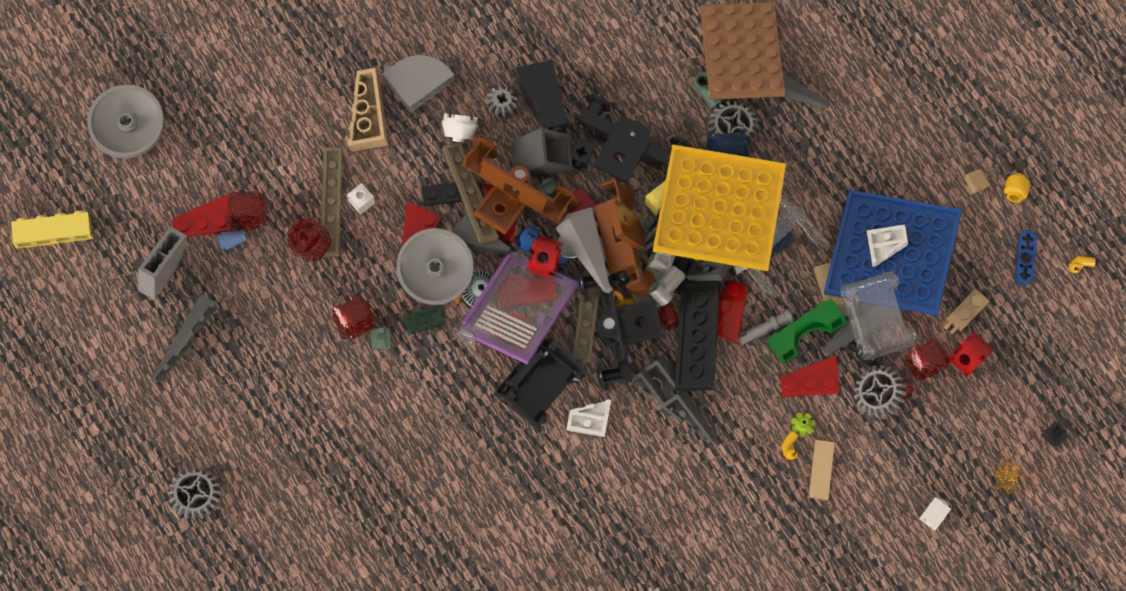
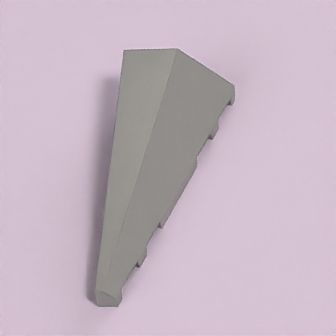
(581, 235)

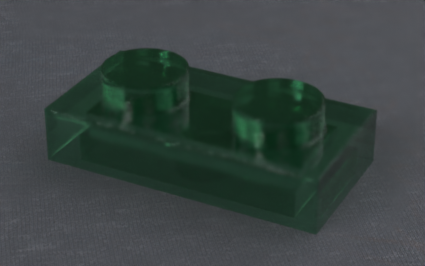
(423, 320)

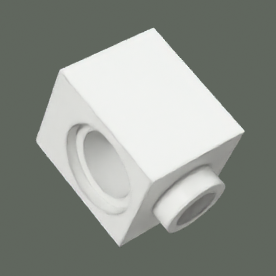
(360, 198)
(660, 262)
(935, 513)

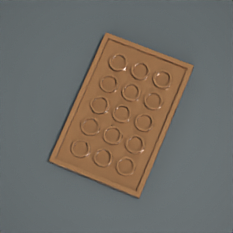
(742, 50)

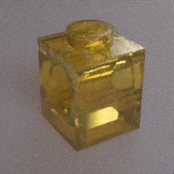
(1006, 477)

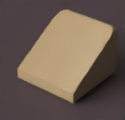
(976, 181)

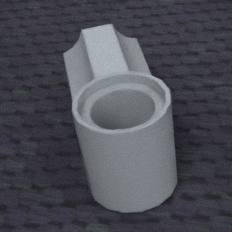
(663, 289)

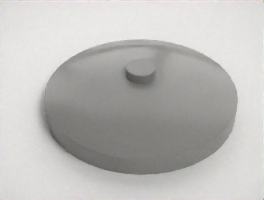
(125, 121)
(435, 266)

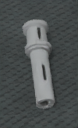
(774, 324)

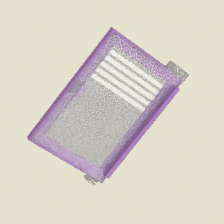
(516, 308)

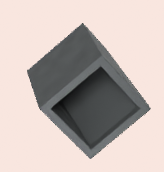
(542, 152)

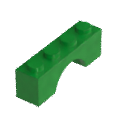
(824, 317)

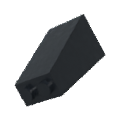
(542, 94)

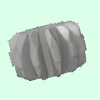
(507, 106)

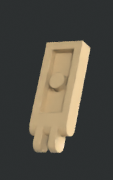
(966, 311)

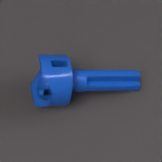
(526, 240)

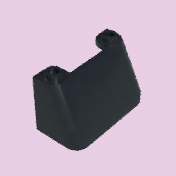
(535, 386)

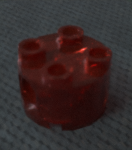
(246, 210)
(309, 239)
(353, 317)
(927, 359)

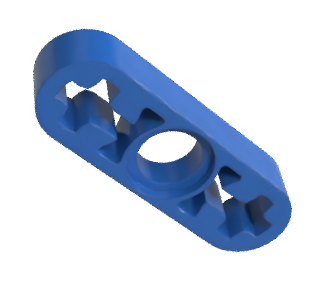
(1019, 270)

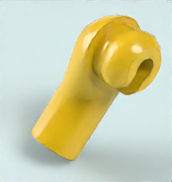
(1081, 261)
(788, 447)

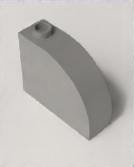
(417, 79)
(161, 263)

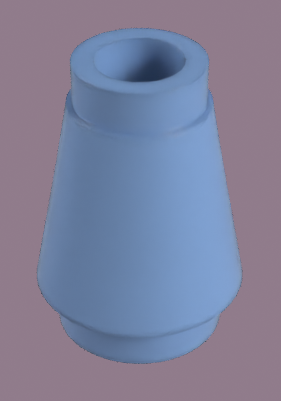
(230, 239)

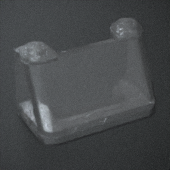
(876, 316)

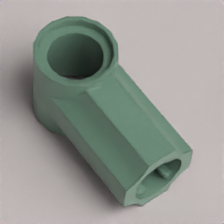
(703, 91)

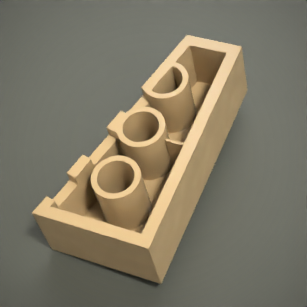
(368, 118)

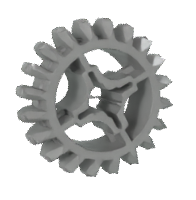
(726, 122)
(895, 390)
(178, 487)

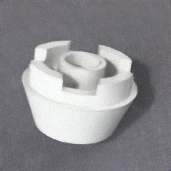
(459, 127)

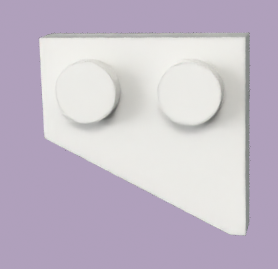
(886, 242)
(590, 419)

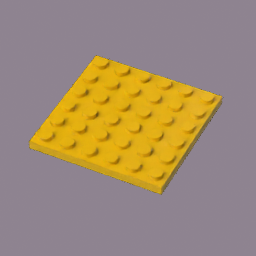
(719, 207)

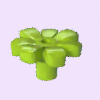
(803, 428)

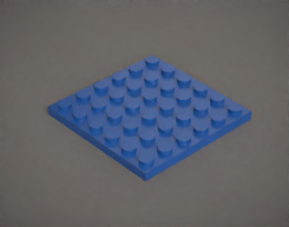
(919, 266)

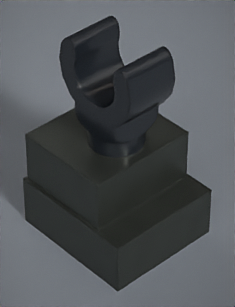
(1054, 434)

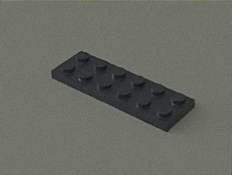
(697, 336)

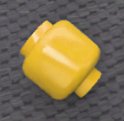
(1017, 187)

